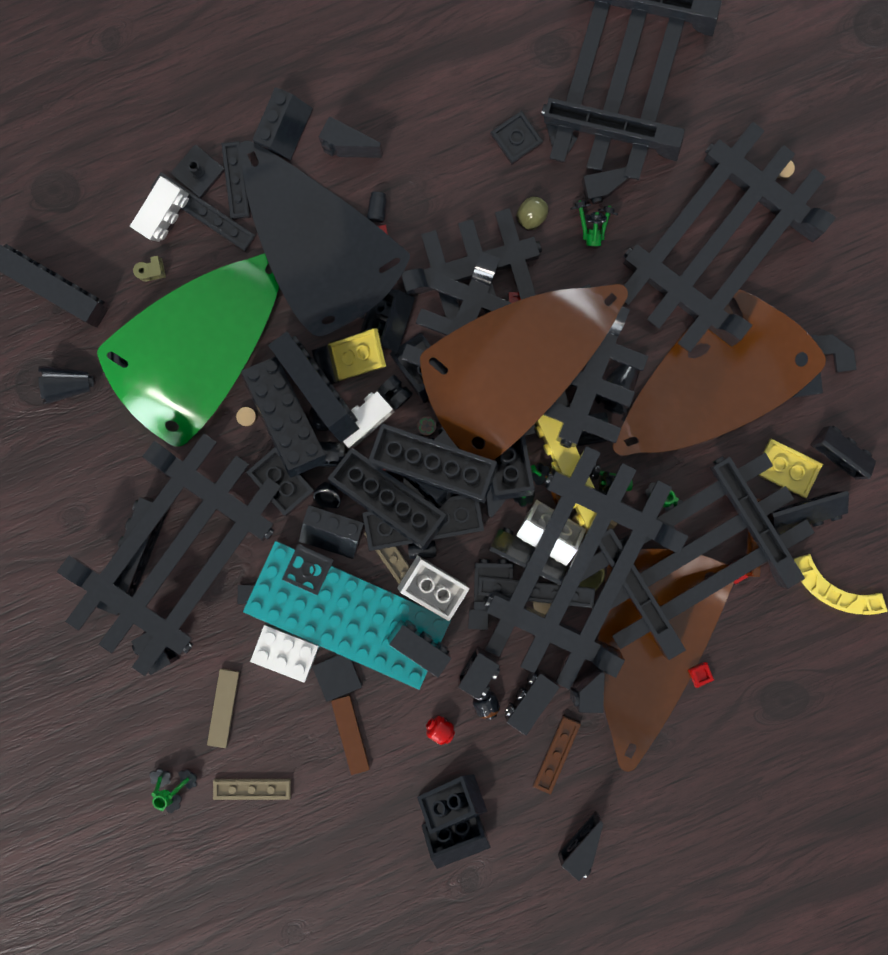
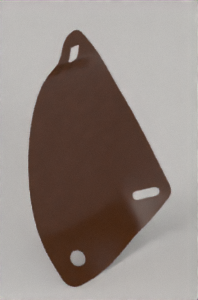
(515, 364)
(725, 387)
(648, 682)

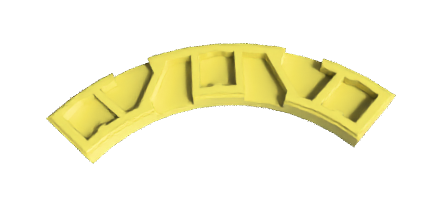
(835, 597)

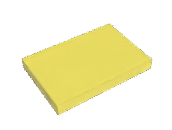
(358, 354)
(790, 468)

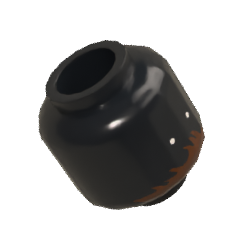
(487, 706)

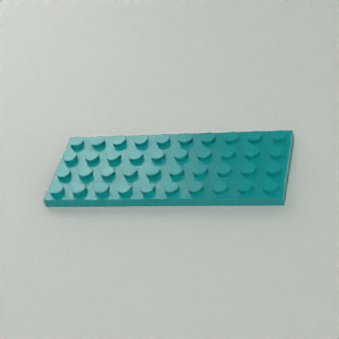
(344, 617)

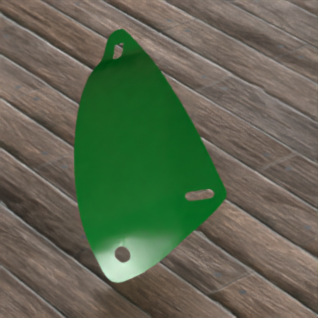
(190, 347)

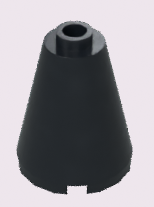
(622, 376)
(62, 383)

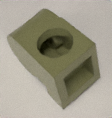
(150, 271)

